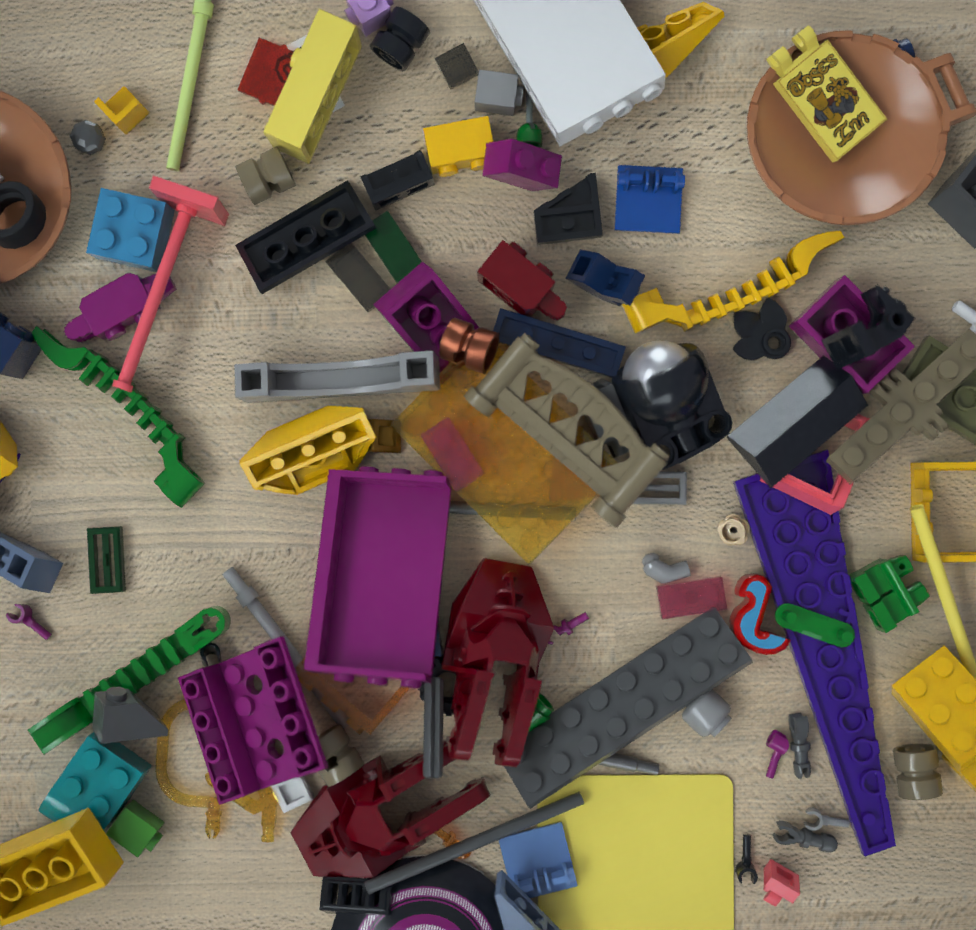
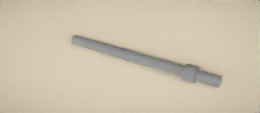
(248, 597)

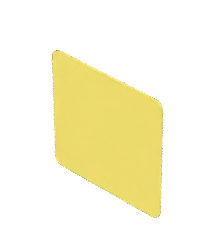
(647, 853)

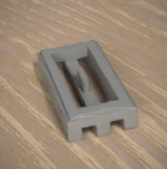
(682, 488)

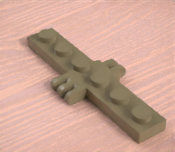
(906, 408)

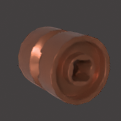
(472, 346)

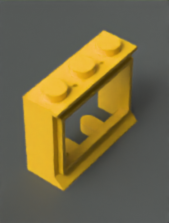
(923, 495)

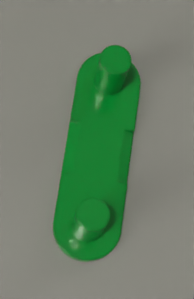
(814, 625)

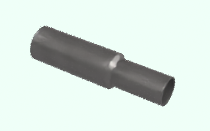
(630, 764)

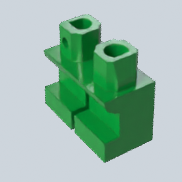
(884, 593)

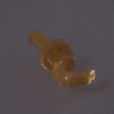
(449, 839)

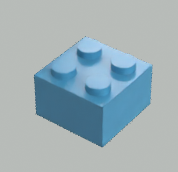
(130, 230)

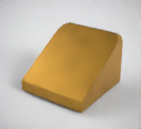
(386, 439)

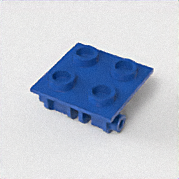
(649, 199)

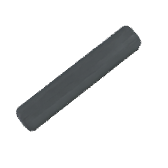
(433, 728)

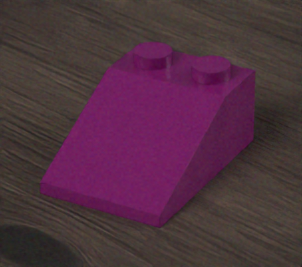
(421, 310)

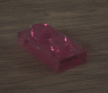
(452, 454)
(691, 597)

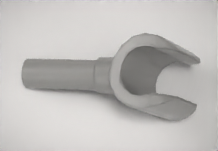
(824, 820)

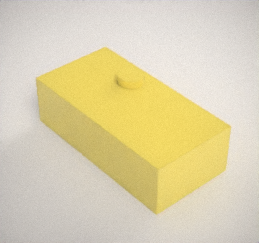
(313, 86)

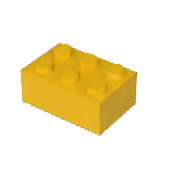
(943, 704)

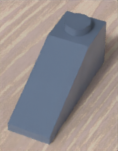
(27, 565)
(517, 909)

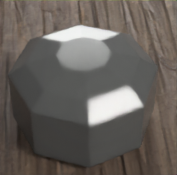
(87, 137)

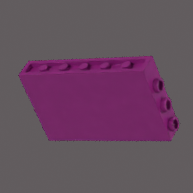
(379, 576)

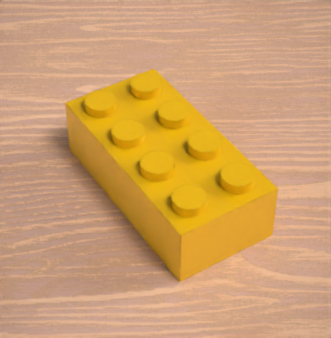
(54, 865)

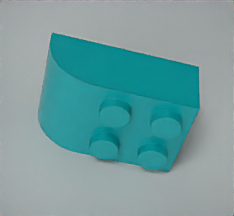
(96, 779)

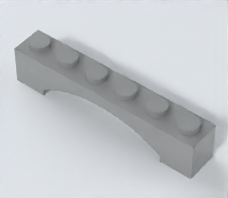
(374, 376)

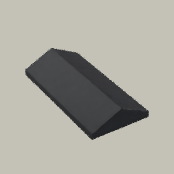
(305, 237)
(798, 420)

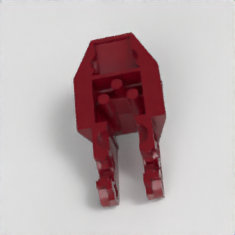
(504, 620)
(345, 828)

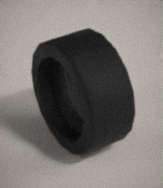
(31, 222)

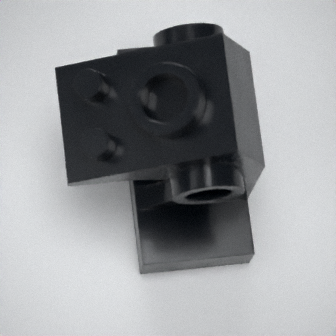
(858, 342)

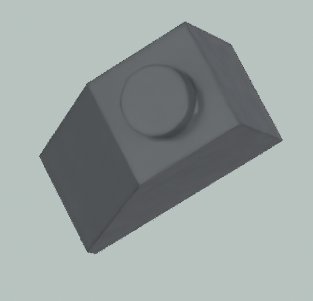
(124, 717)

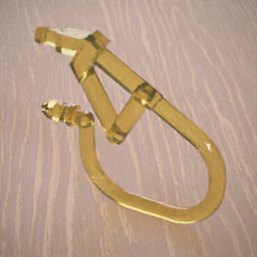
(266, 802)

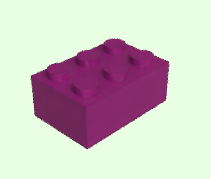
(837, 309)

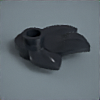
(758, 329)

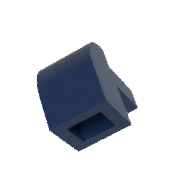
(604, 278)

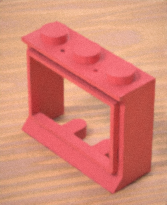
(814, 496)

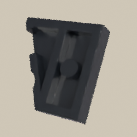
(570, 215)

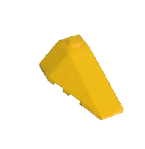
(680, 34)

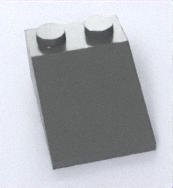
(957, 200)

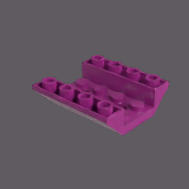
(241, 724)

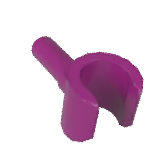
(27, 619)
(780, 745)

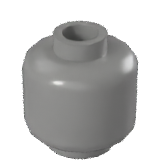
(707, 714)

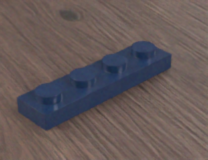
(562, 343)

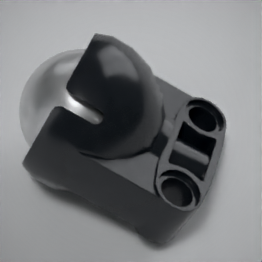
(672, 399)

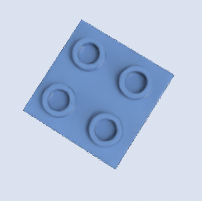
(539, 860)

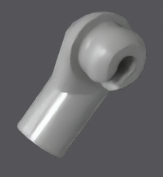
(661, 571)

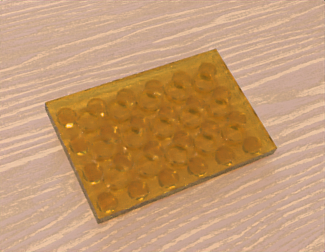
(524, 487)

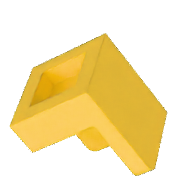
(123, 110)

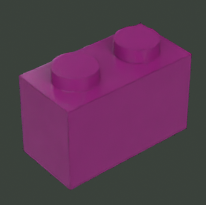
(522, 165)

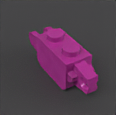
(113, 308)

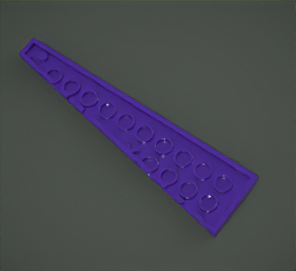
(808, 568)

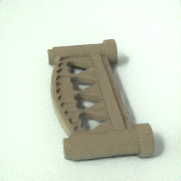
(616, 484)

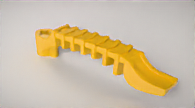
(649, 308)

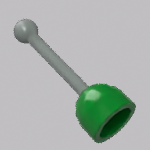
(529, 132)

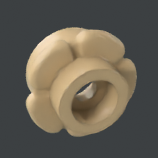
(729, 538)

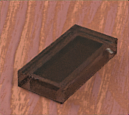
(358, 276)

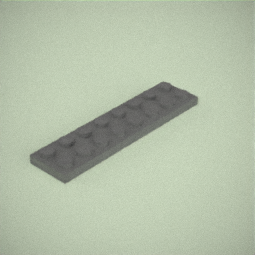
(627, 705)

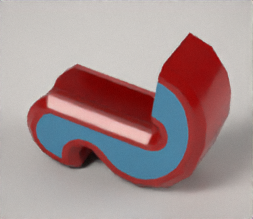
(748, 616)

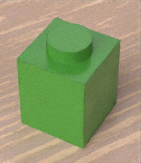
(136, 829)

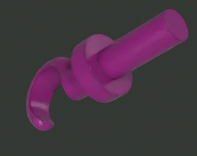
(567, 626)

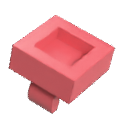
(780, 883)

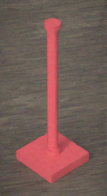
(188, 204)

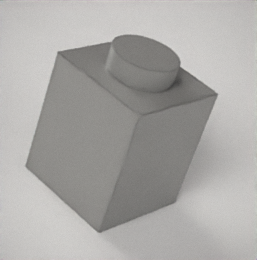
(498, 93)

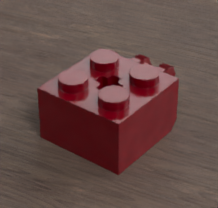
(520, 282)

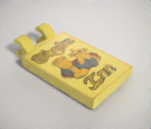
(825, 94)

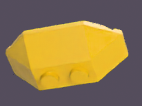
(303, 450)

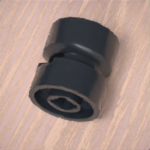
(402, 35)

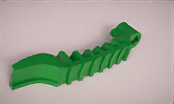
(177, 478)
(140, 672)

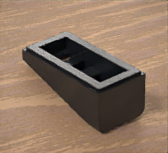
(329, 897)

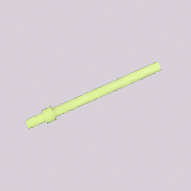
(202, 11)

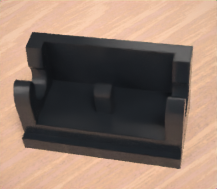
(398, 180)

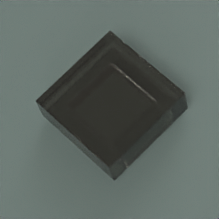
(456, 66)

